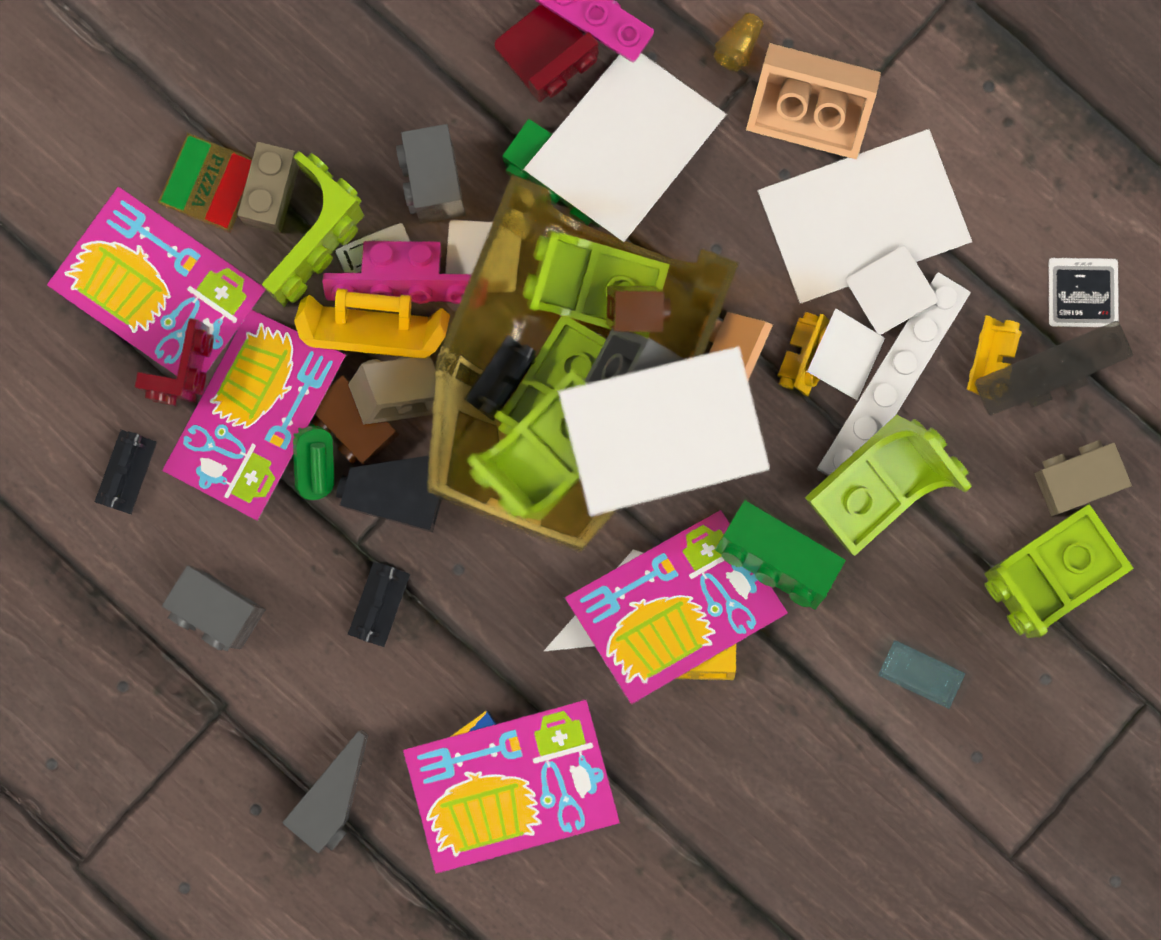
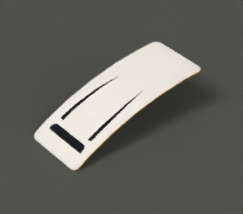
(351, 254)

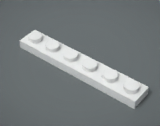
(897, 372)

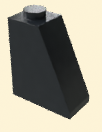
(392, 492)

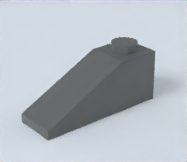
(328, 803)

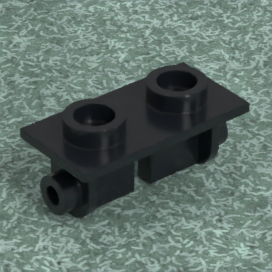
(501, 377)
(125, 471)
(379, 604)

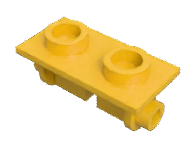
(995, 342)
(795, 366)

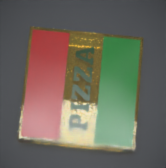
(207, 183)

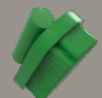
(313, 462)

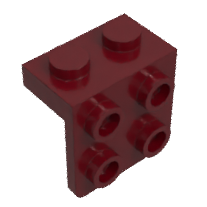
(546, 51)
(190, 379)

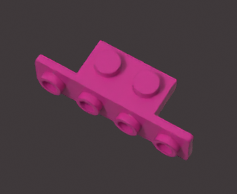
(605, 23)
(399, 270)

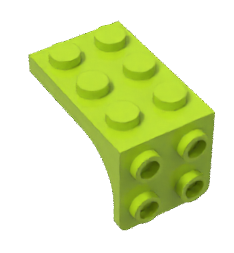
(313, 251)
(576, 275)
(565, 349)
(534, 461)
(884, 480)
(1056, 572)

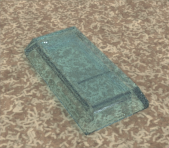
(921, 674)

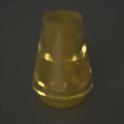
(737, 44)

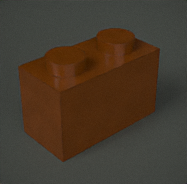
(636, 308)
(340, 415)

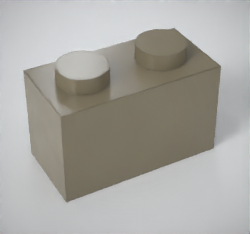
(268, 188)
(394, 389)
(1082, 478)

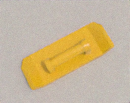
(370, 330)

